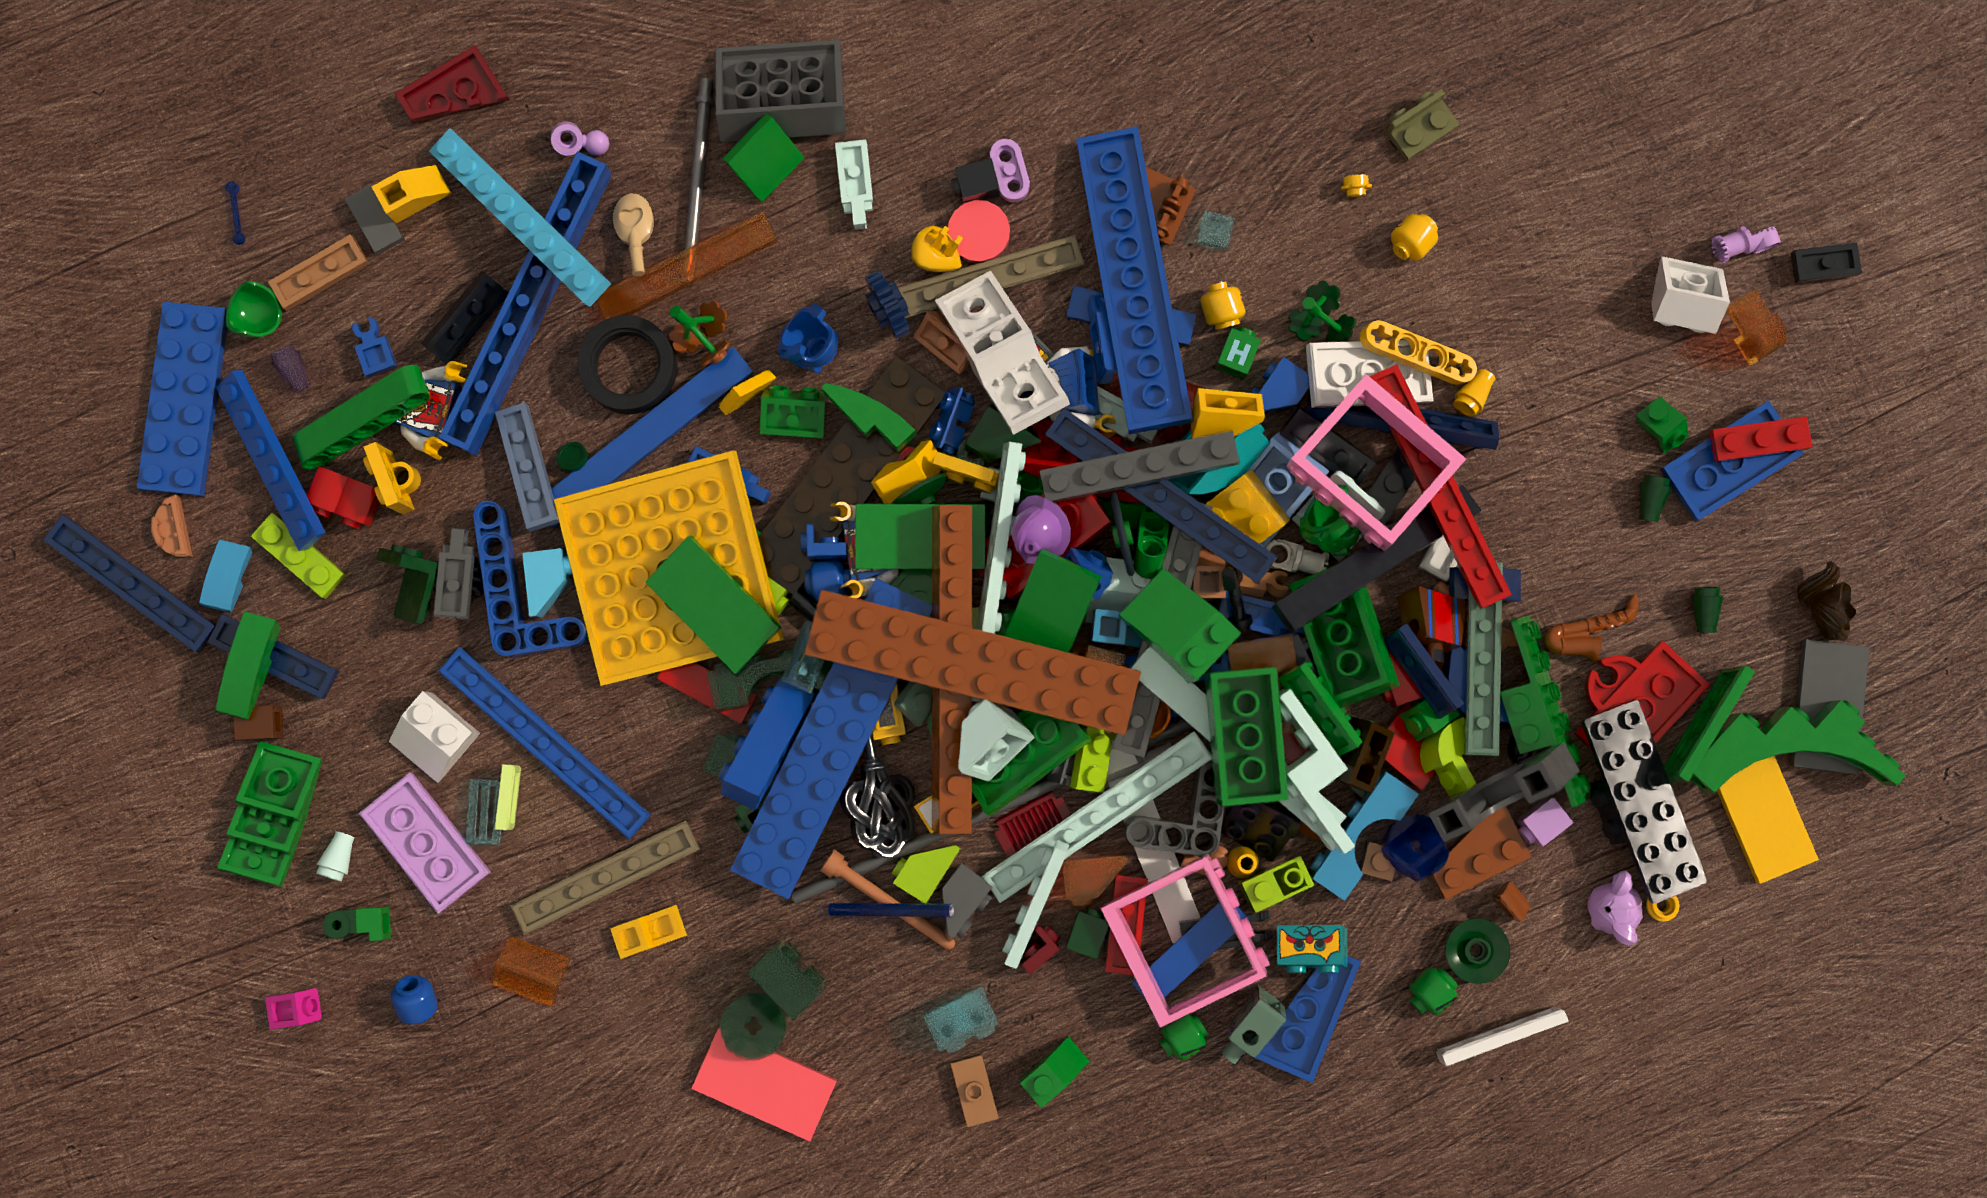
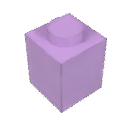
(1543, 822)

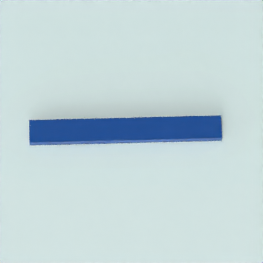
(657, 426)
(544, 743)

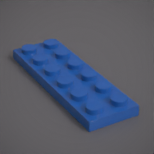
(183, 399)

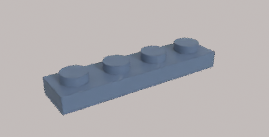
(527, 467)

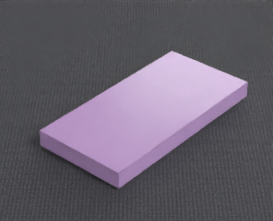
(424, 842)

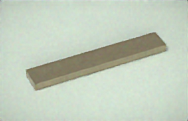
(1009, 271)
(605, 877)

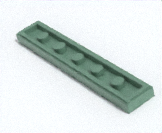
(1483, 678)

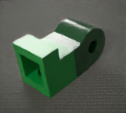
(347, 922)

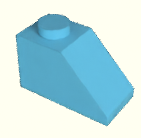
(545, 579)

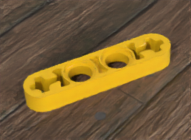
(1417, 356)

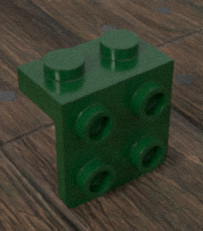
(418, 580)

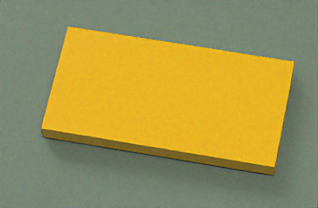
(1766, 821)

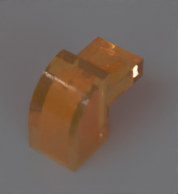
(1760, 329)

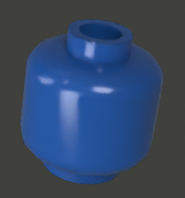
(826, 576)
(414, 1000)

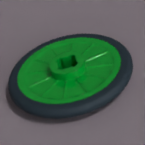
(1122, 534)

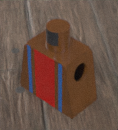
(1434, 620)

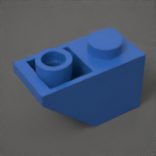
(1283, 387)

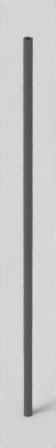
(977, 816)

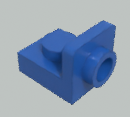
(828, 549)

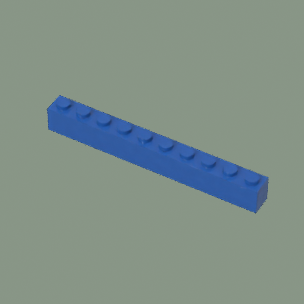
(523, 311)

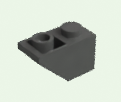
(966, 893)

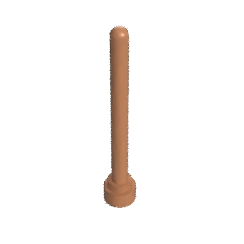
(837, 867)

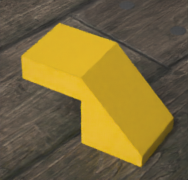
(902, 475)

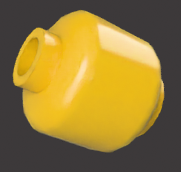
(1414, 237)
(1222, 306)

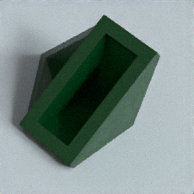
(993, 432)

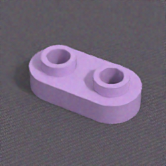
(1011, 171)

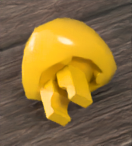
(936, 250)

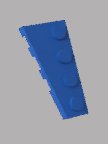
(1310, 1023)

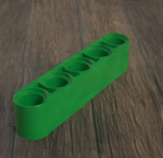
(361, 417)

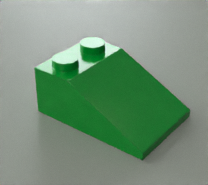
(1179, 625)

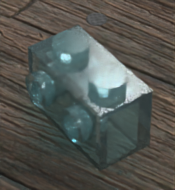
(961, 1019)

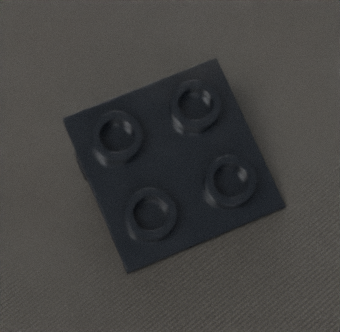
(1261, 827)

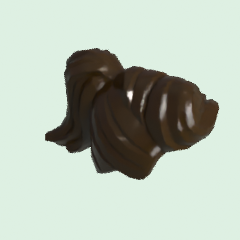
(1828, 602)

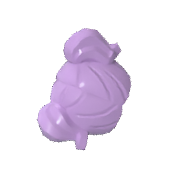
(1624, 906)

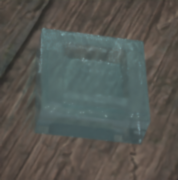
(1215, 230)

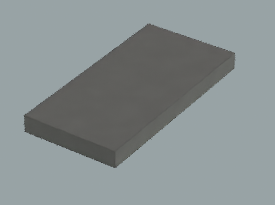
(1825, 675)

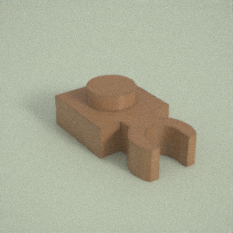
(1268, 583)

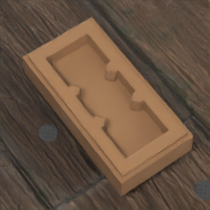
(974, 1090)

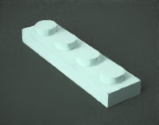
(1040, 890)

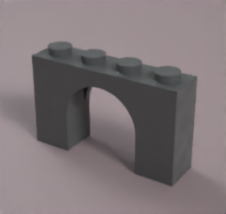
(1529, 778)

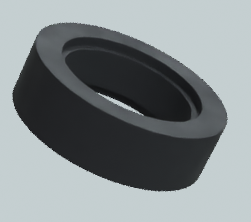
(627, 326)

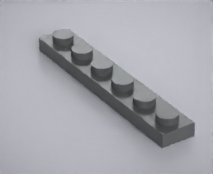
(1140, 467)

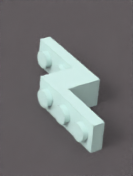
(1313, 773)

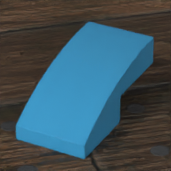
(224, 576)

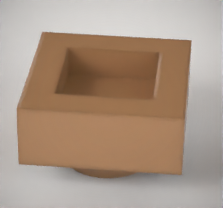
(1375, 863)

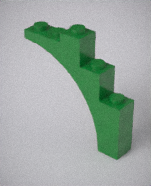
(1787, 731)

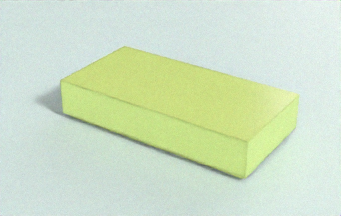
(508, 797)

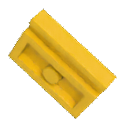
(960, 470)

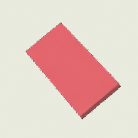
(767, 1088)

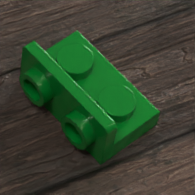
(793, 412)

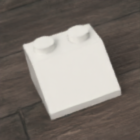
(1689, 295)
(432, 735)

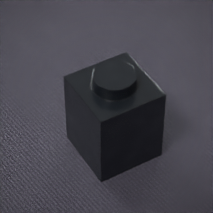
(976, 181)

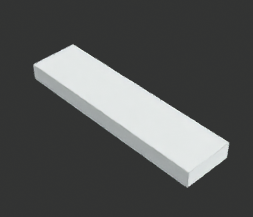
(1501, 1035)

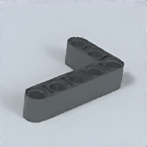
(1186, 830)

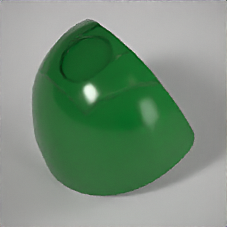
(253, 311)

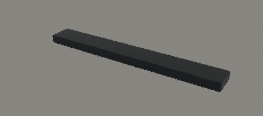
(1360, 570)

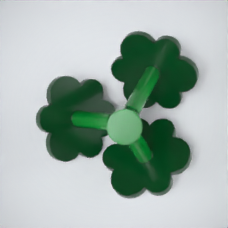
(1317, 306)

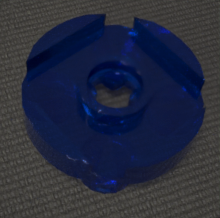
(1402, 856)

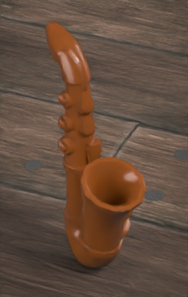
(1575, 639)

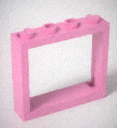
(1409, 427)
(1139, 966)

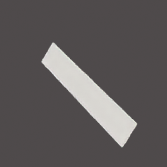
(1175, 899)

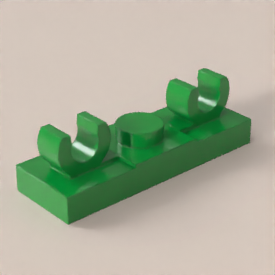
(1321, 708)

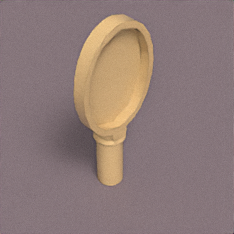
(634, 226)

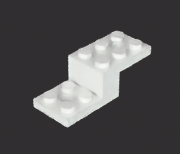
(1002, 352)

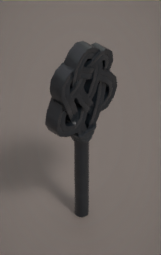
(878, 802)

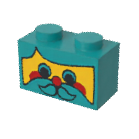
(1312, 947)

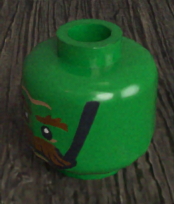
(1433, 991)
(1184, 1037)

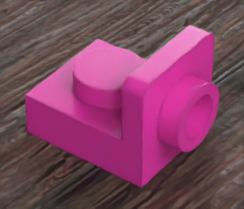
(293, 1008)

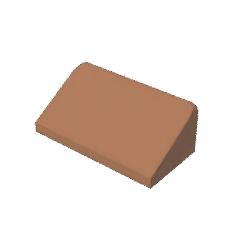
(940, 339)

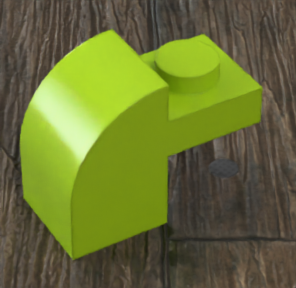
(1443, 754)

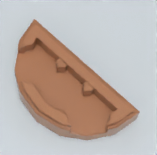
(170, 528)

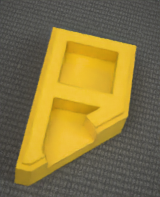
(746, 391)

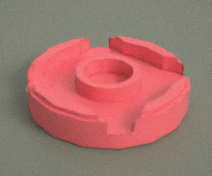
(983, 231)

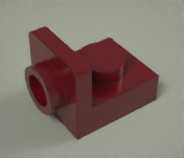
(1038, 955)

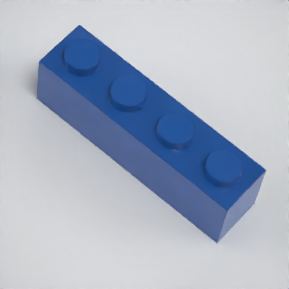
(765, 745)

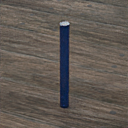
(891, 909)

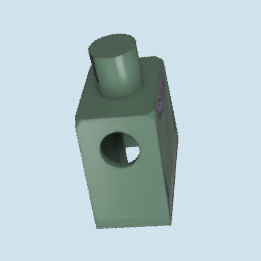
(1260, 1014)

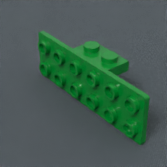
(1535, 707)

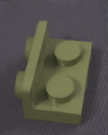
(1422, 125)

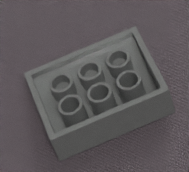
(789, 81)

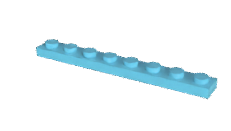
(520, 217)

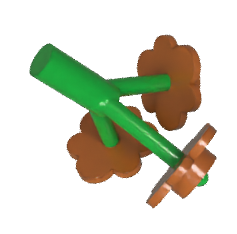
(688, 336)

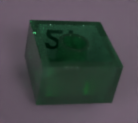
(788, 979)

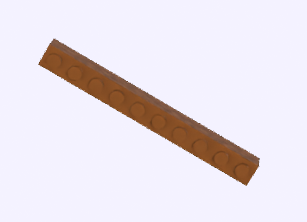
(949, 709)

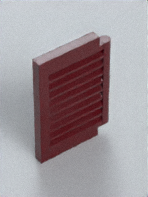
(1030, 822)

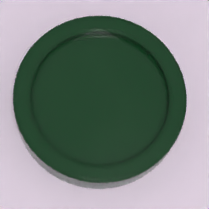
(572, 457)

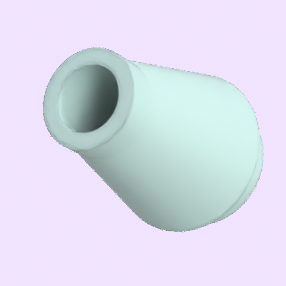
(336, 857)

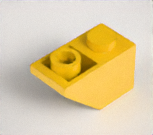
(410, 191)

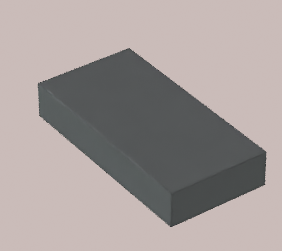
(375, 223)

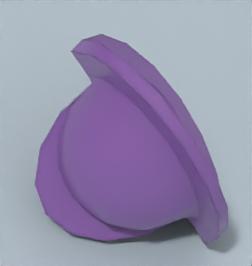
(1040, 526)

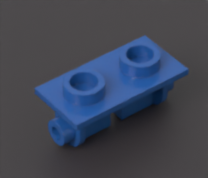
(953, 407)

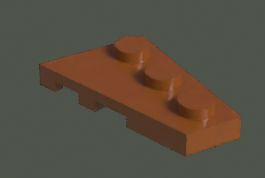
(1482, 854)

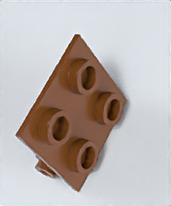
(1169, 202)

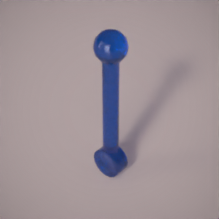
(233, 188)

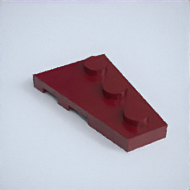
(452, 88)

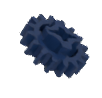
(887, 304)

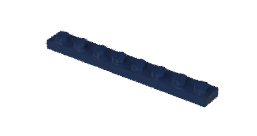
(1169, 501)

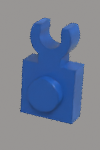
(374, 352)

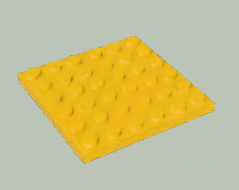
(626, 533)

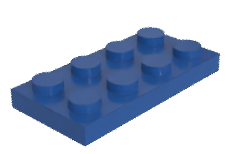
(1709, 485)

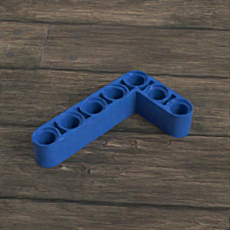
(510, 593)

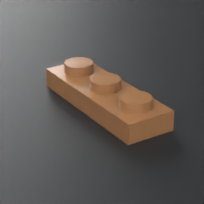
(318, 272)

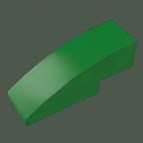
(870, 415)
(247, 665)

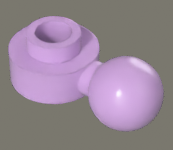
(594, 142)

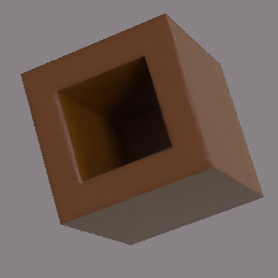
(264, 723)

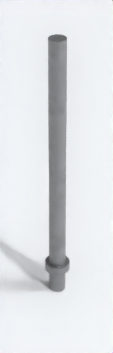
(703, 102)

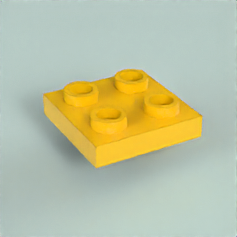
(384, 467)

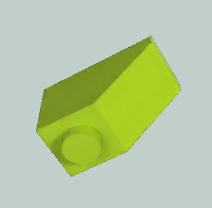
(924, 871)

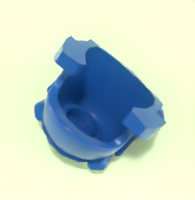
(808, 340)

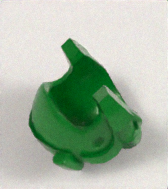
(1326, 529)

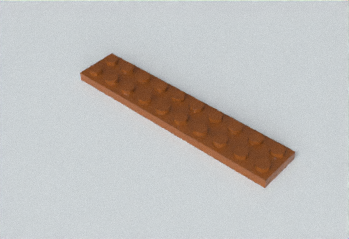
(972, 662)

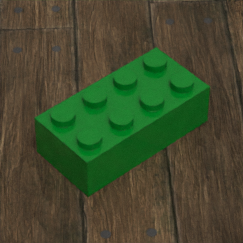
(1350, 649)
(1246, 736)

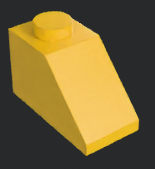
(1225, 411)

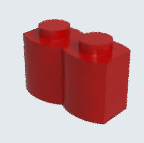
(344, 497)

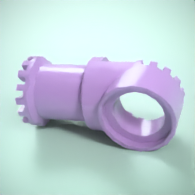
(1744, 242)

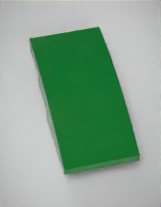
(270, 814)

